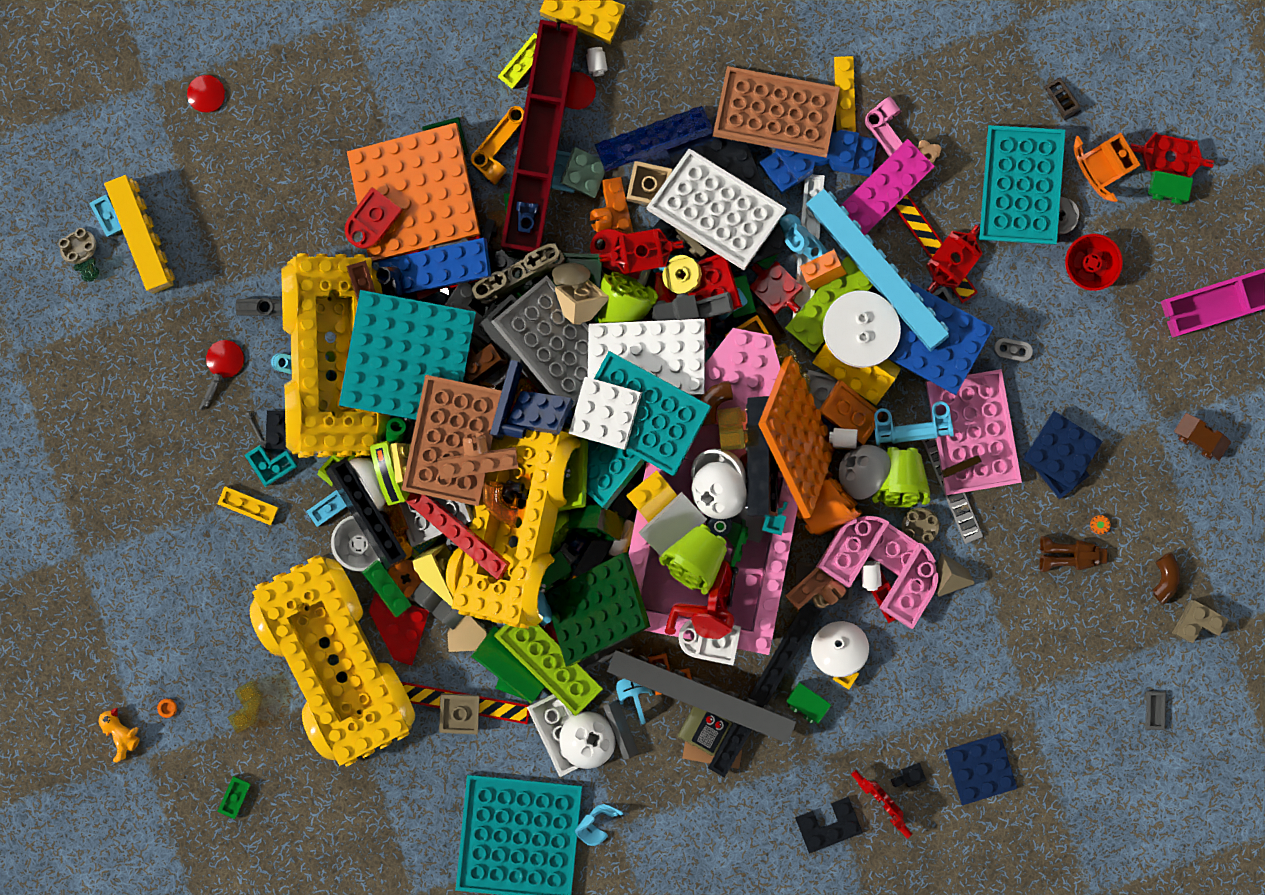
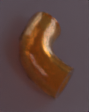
(496, 505)

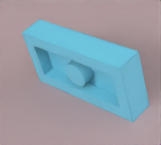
(106, 215)
(326, 508)

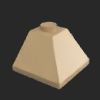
(582, 303)

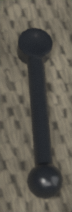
(734, 570)

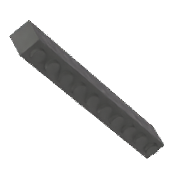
(702, 696)

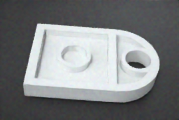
(715, 650)

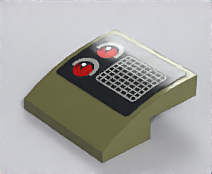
(704, 730)

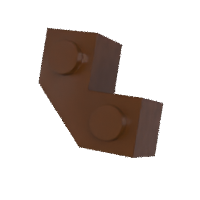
(1196, 432)

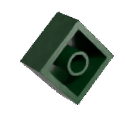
(596, 523)

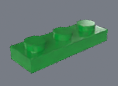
(386, 588)

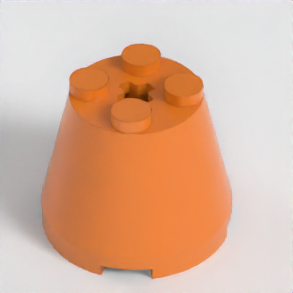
(831, 509)

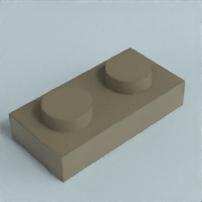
(695, 248)

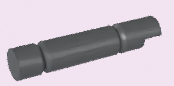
(211, 390)

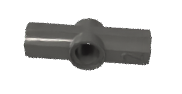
(252, 307)

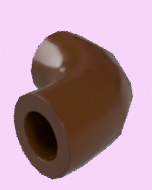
(714, 397)
(1169, 578)

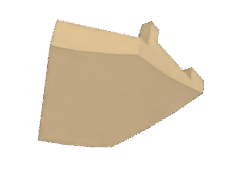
(466, 635)

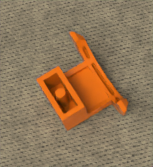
(1106, 163)

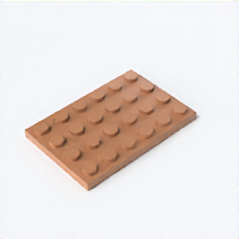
(776, 111)
(444, 417)

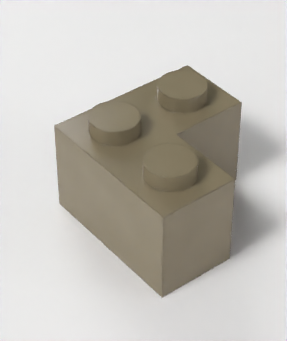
(1197, 617)

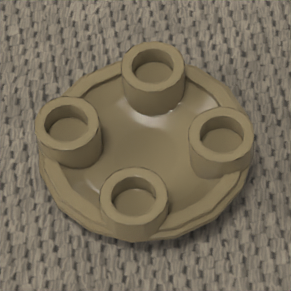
(78, 246)
(571, 275)
(922, 522)

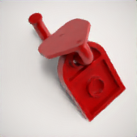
(708, 619)

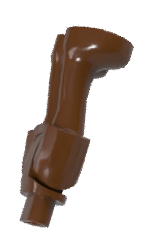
(1084, 555)

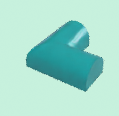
(268, 469)

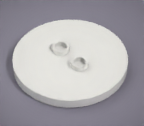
(861, 329)

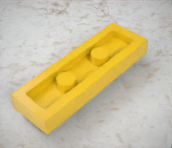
(248, 505)

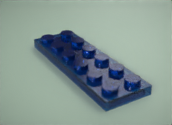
(653, 138)

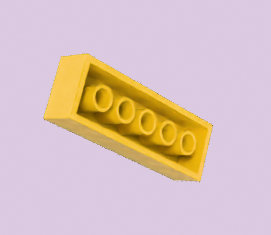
(139, 234)

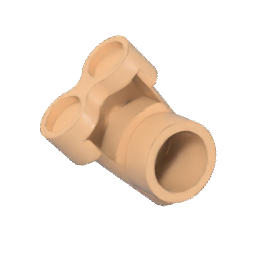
(931, 151)

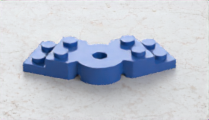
(845, 154)

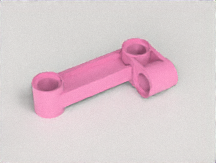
(882, 130)

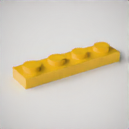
(846, 99)

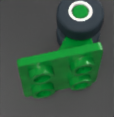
(735, 533)

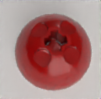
(1102, 256)

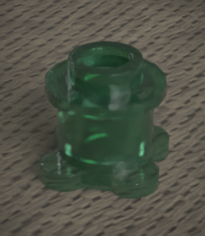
(87, 270)

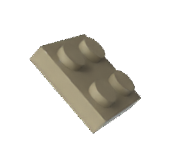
(459, 713)

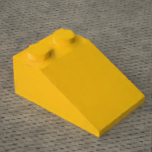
(652, 496)

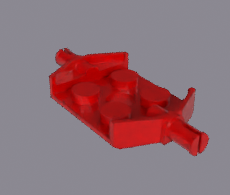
(1187, 155)
(625, 254)
(943, 269)
(880, 795)

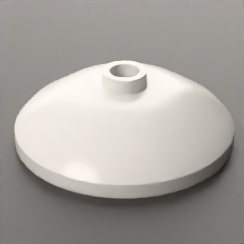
(840, 660)

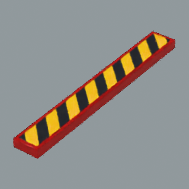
(929, 240)
(487, 706)

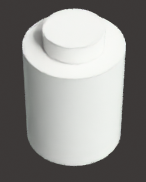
(844, 438)
(871, 575)

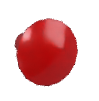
(580, 91)
(206, 93)
(225, 358)

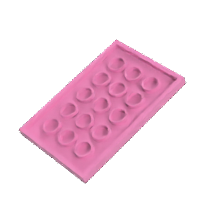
(979, 428)

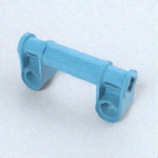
(913, 431)

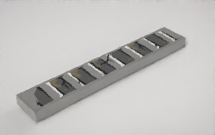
(958, 502)

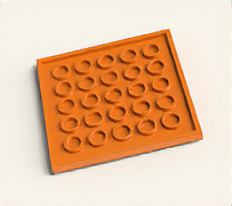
(426, 180)
(797, 436)

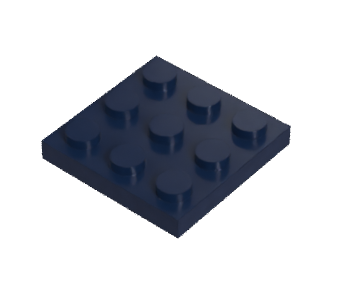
(1062, 450)
(980, 769)

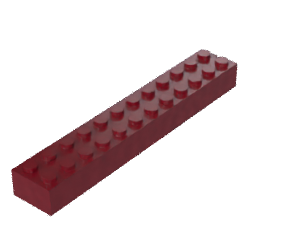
(540, 132)

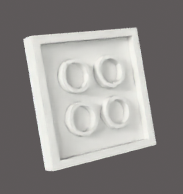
(605, 413)

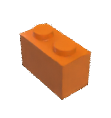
(823, 270)

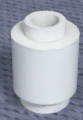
(596, 61)

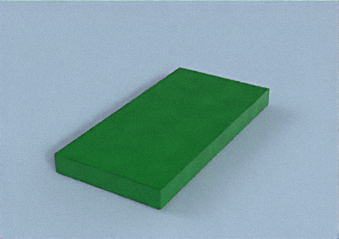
(507, 667)

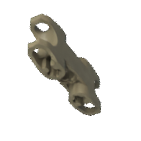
(504, 282)

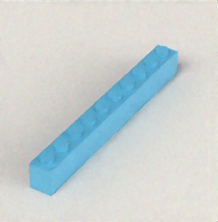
(877, 270)

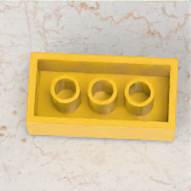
(592, 17)
(868, 381)

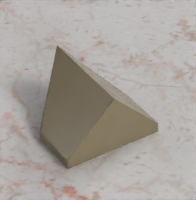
(951, 576)

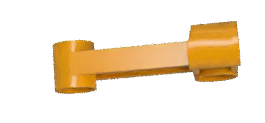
(493, 144)

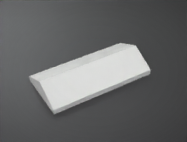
(549, 717)

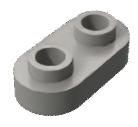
(1013, 349)

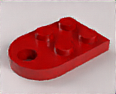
(371, 217)
(609, 237)

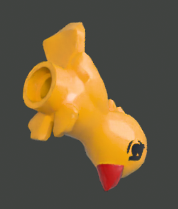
(122, 736)

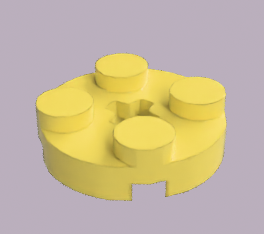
(674, 268)

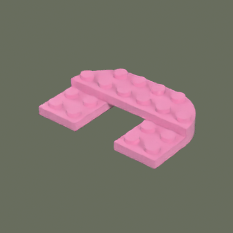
(896, 552)

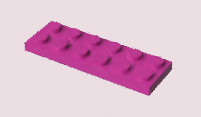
(887, 186)

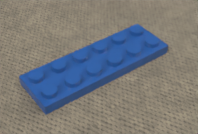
(442, 266)

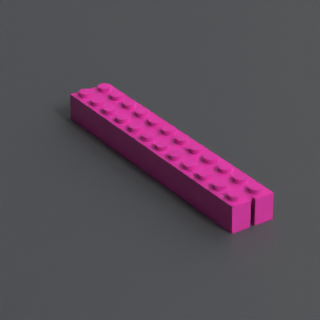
(1215, 303)

